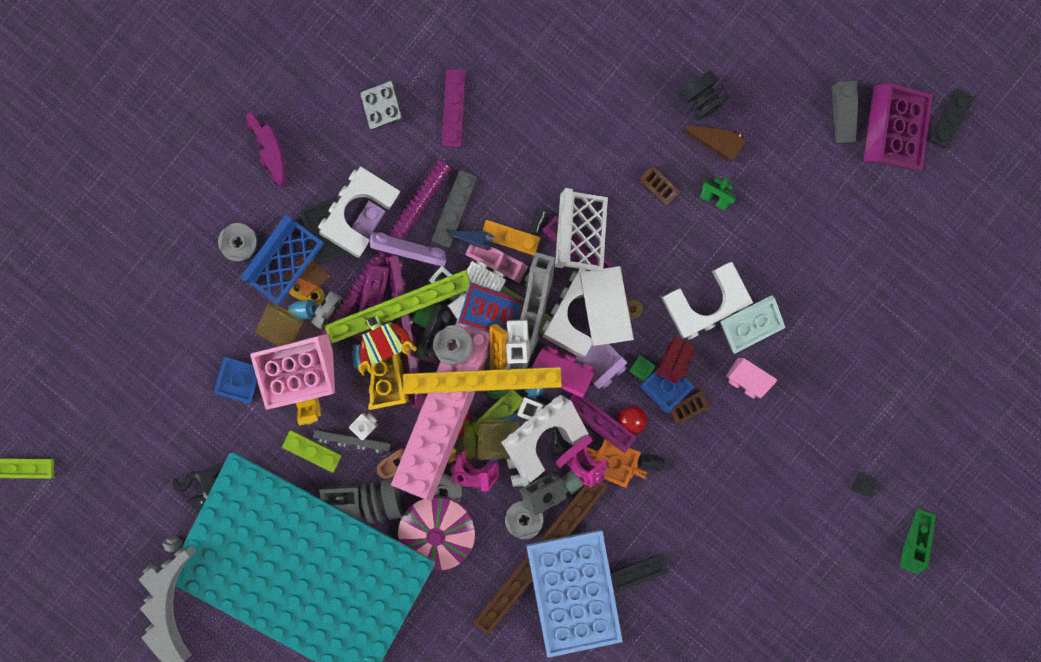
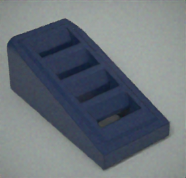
(476, 238)

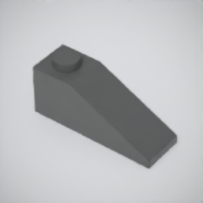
(845, 111)

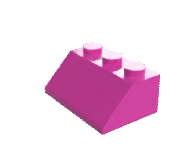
(574, 375)

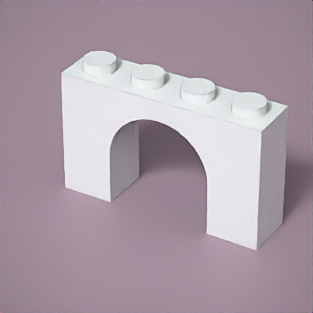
(361, 185)
(734, 299)
(559, 328)
(522, 443)

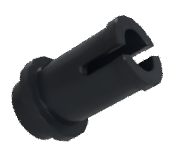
(538, 221)
(653, 463)

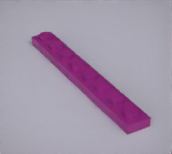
(397, 286)

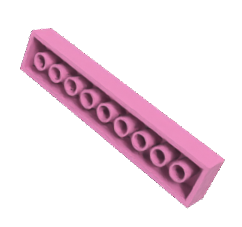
(439, 425)

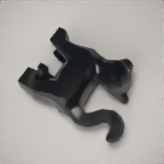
(206, 479)

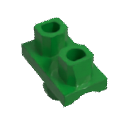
(710, 188)

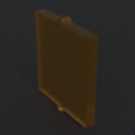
(311, 278)

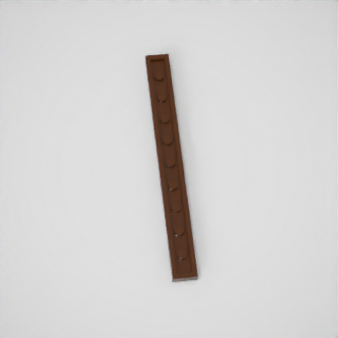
(522, 575)

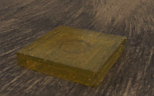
(278, 325)
(491, 437)

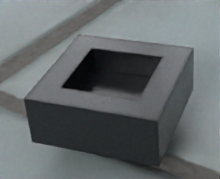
(864, 485)

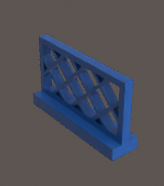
(273, 247)

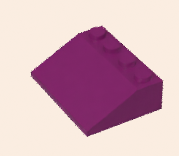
(898, 127)

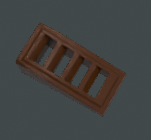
(654, 191)
(676, 417)

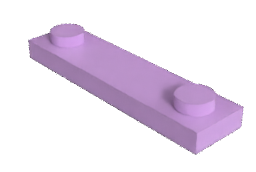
(407, 249)

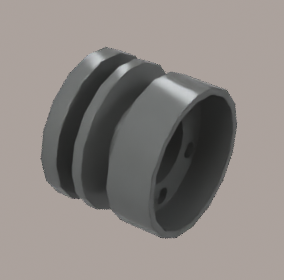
(380, 501)

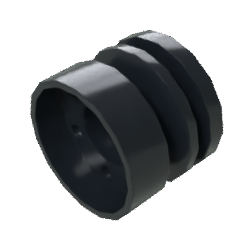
(704, 95)

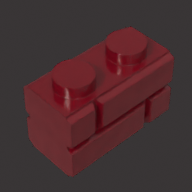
(675, 360)

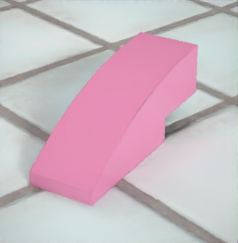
(498, 261)

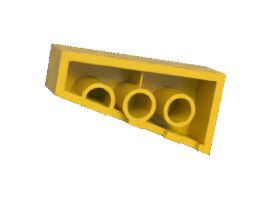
(387, 383)

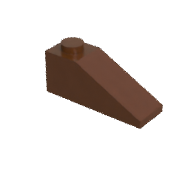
(720, 141)

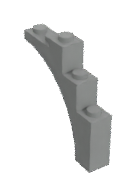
(535, 301)
(163, 634)

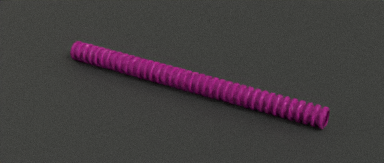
(399, 231)

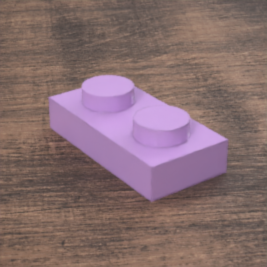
(368, 219)

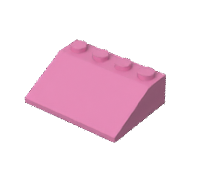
(295, 371)

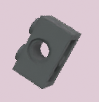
(543, 494)

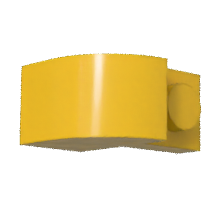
(308, 411)

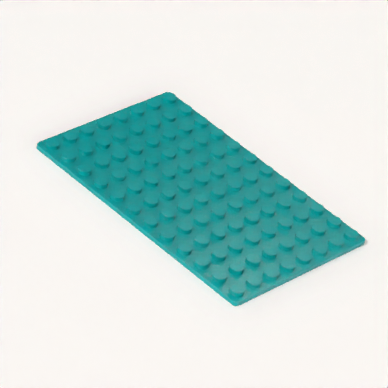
(300, 567)

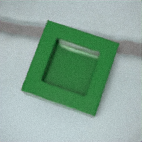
(642, 368)

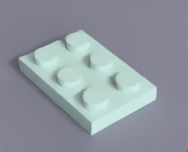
(752, 324)

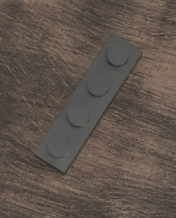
(454, 208)
(343, 440)

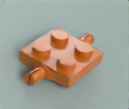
(620, 465)

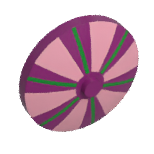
(438, 530)

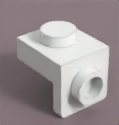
(364, 425)

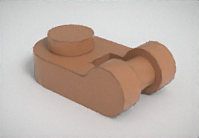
(387, 467)

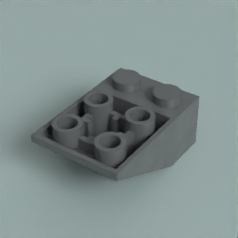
(345, 498)

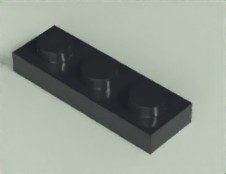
(951, 119)
(638, 572)

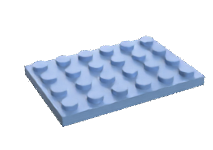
(574, 593)

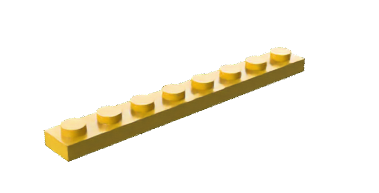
(482, 380)

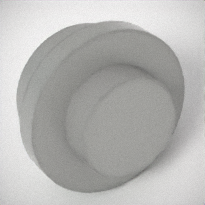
(172, 544)

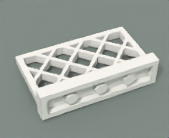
(565, 226)

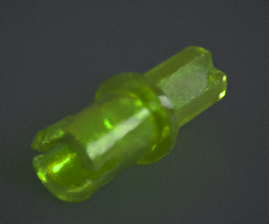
(469, 439)

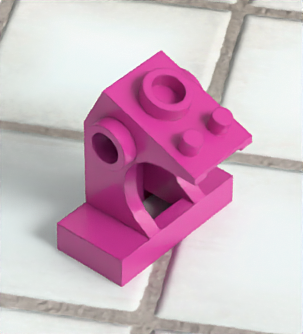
(579, 453)
(481, 477)

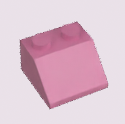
(750, 377)

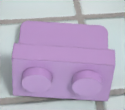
(606, 362)

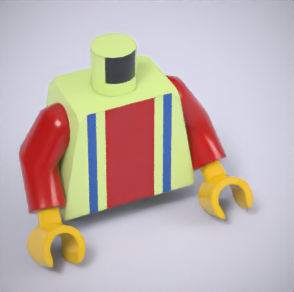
(382, 343)

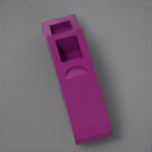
(272, 156)

